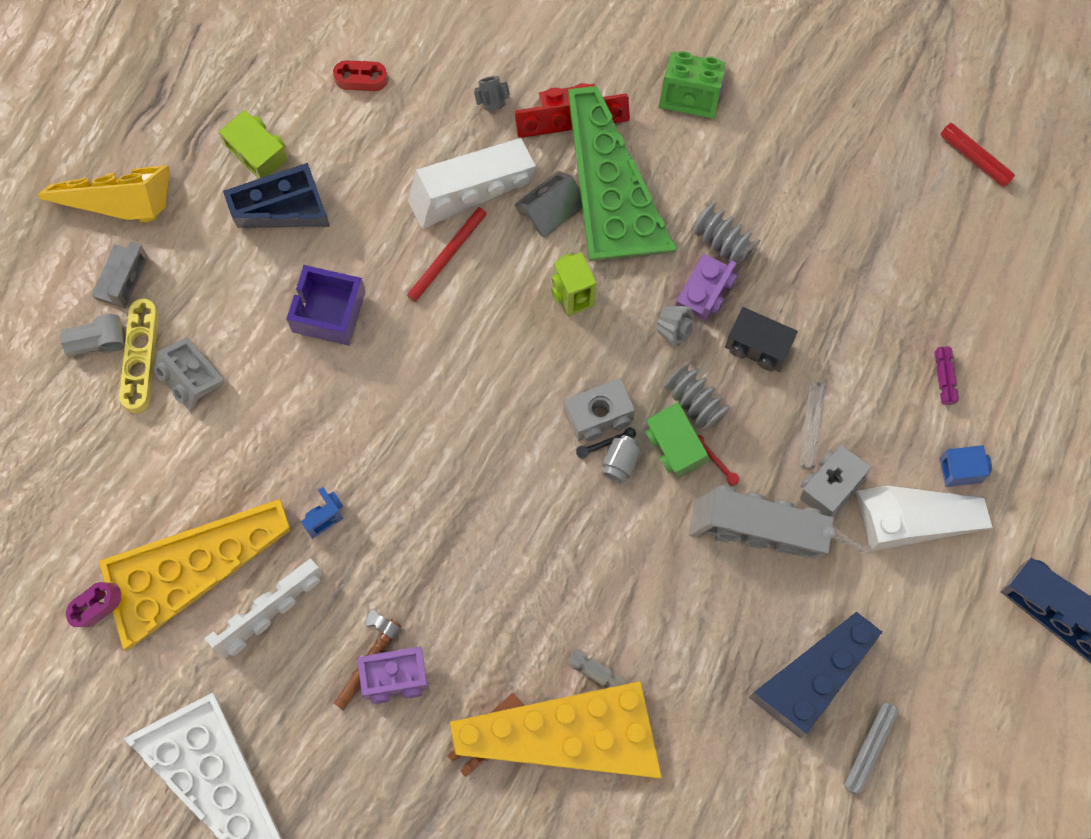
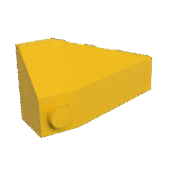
(128, 197)

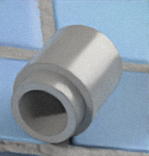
(621, 459)

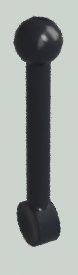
(582, 451)

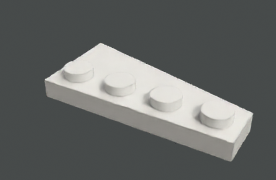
(264, 609)

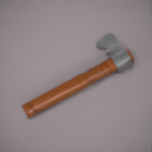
(389, 632)

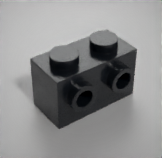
(760, 340)

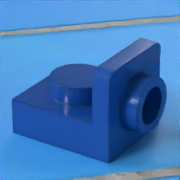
(324, 517)

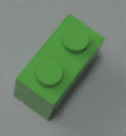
(677, 440)

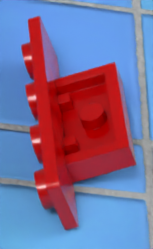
(555, 112)

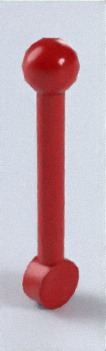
(732, 478)

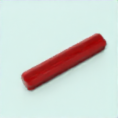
(977, 154)

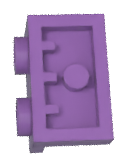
(706, 286)
(392, 675)

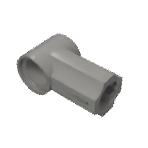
(102, 335)

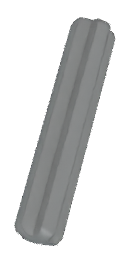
(871, 748)

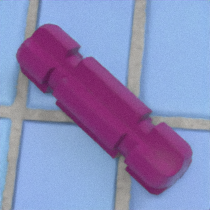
(946, 375)

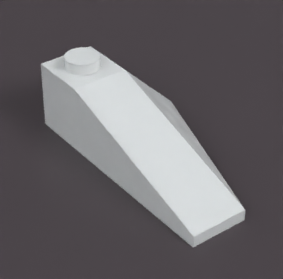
(911, 516)

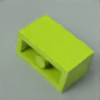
(253, 145)

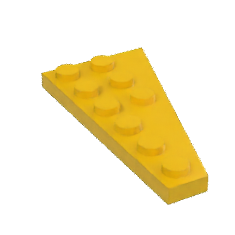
(179, 569)
(582, 731)

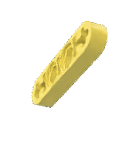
(139, 355)

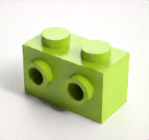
(573, 283)

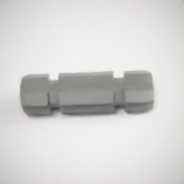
(594, 670)

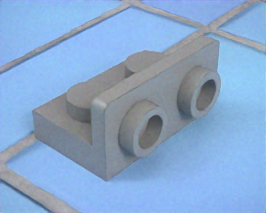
(186, 372)

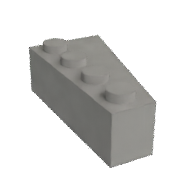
(760, 522)

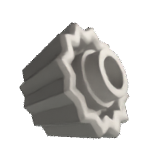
(675, 324)

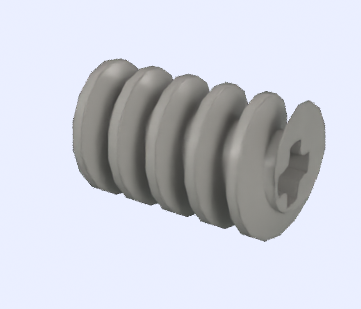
(725, 236)
(696, 397)

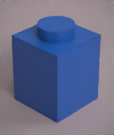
(965, 466)

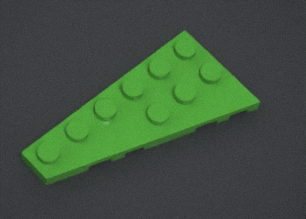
(614, 197)

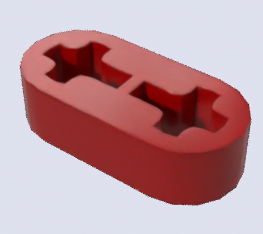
(360, 75)

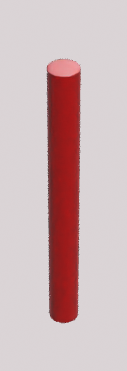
(446, 255)

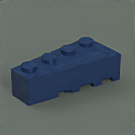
(1053, 604)
(813, 679)

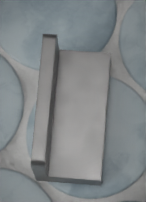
(551, 202)
(120, 274)

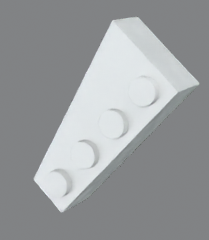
(468, 180)

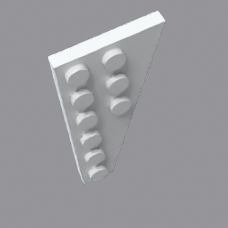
(207, 770)

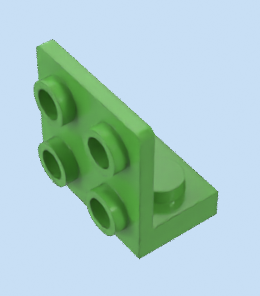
(692, 84)

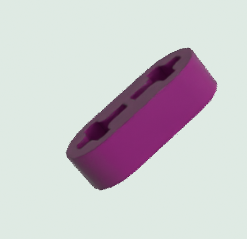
(90, 599)

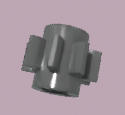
(491, 93)

